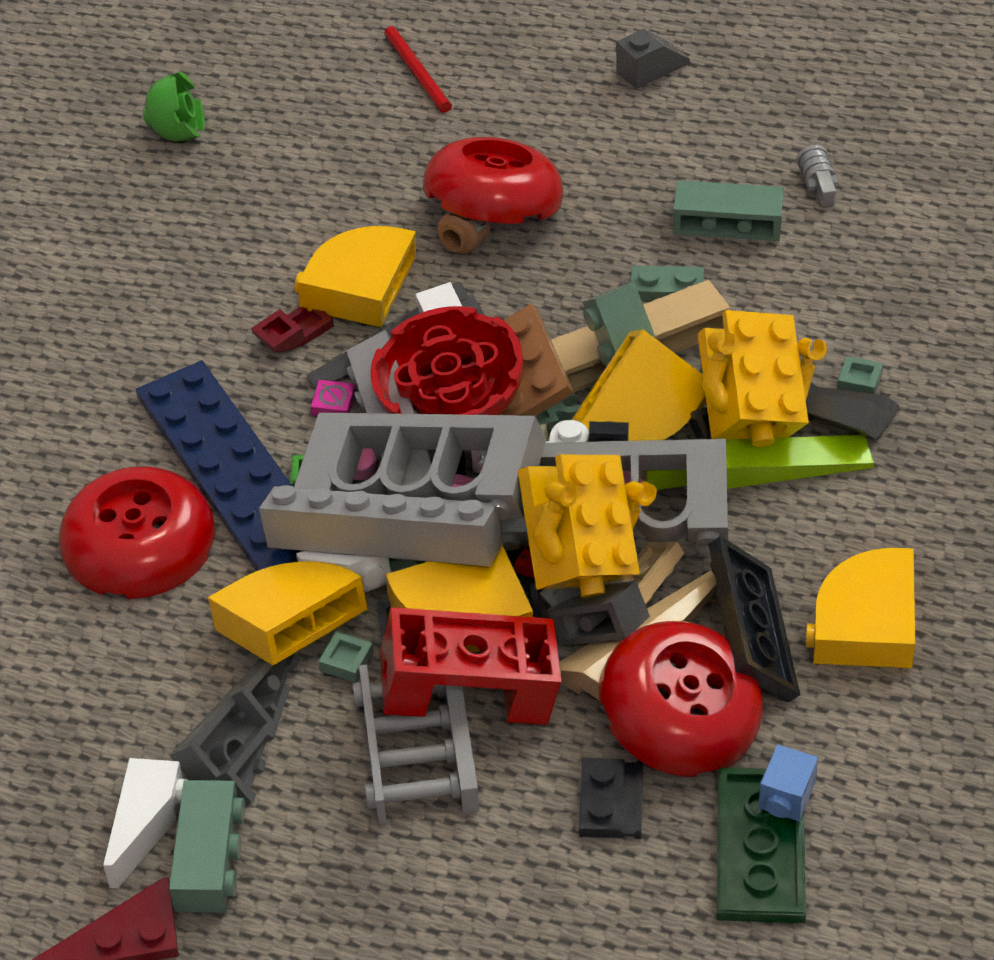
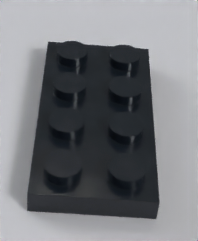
(753, 619)

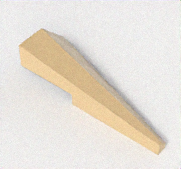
(584, 667)

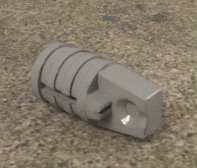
(818, 173)

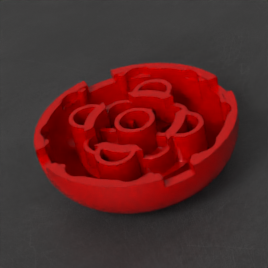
(493, 180)
(440, 344)
(111, 535)
(661, 727)

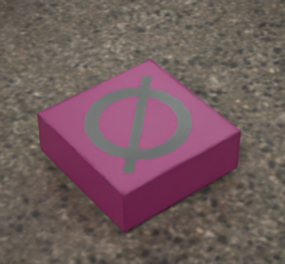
(333, 397)

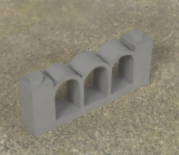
(508, 439)
(706, 504)

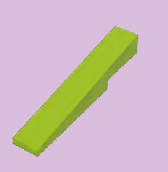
(782, 461)

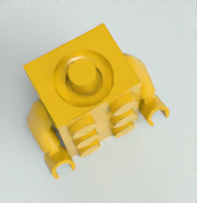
(756, 377)
(582, 521)

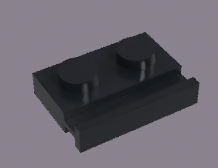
(611, 798)

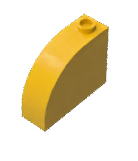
(358, 273)
(645, 388)
(460, 588)
(287, 607)
(866, 611)

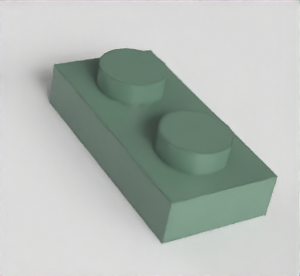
(661, 281)

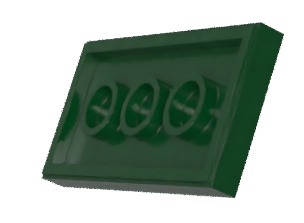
(757, 855)

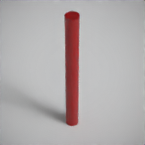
(417, 69)

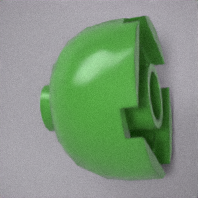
(173, 110)

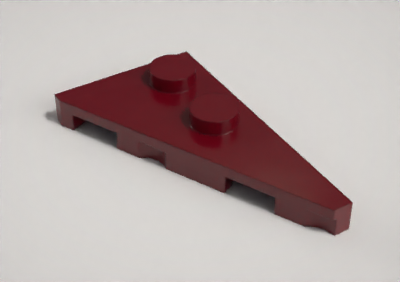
(131, 931)

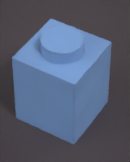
(788, 783)

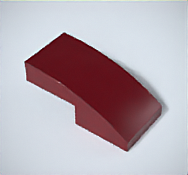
(293, 330)

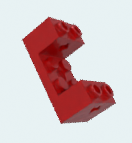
(429, 650)

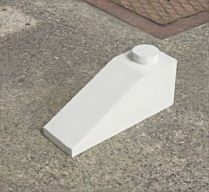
(143, 815)

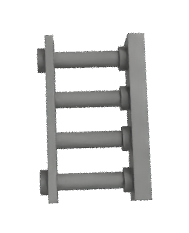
(454, 749)

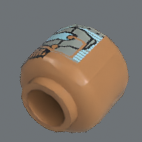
(462, 233)

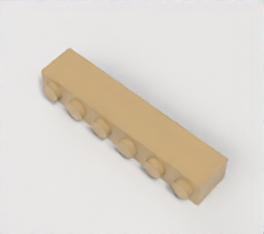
(674, 322)

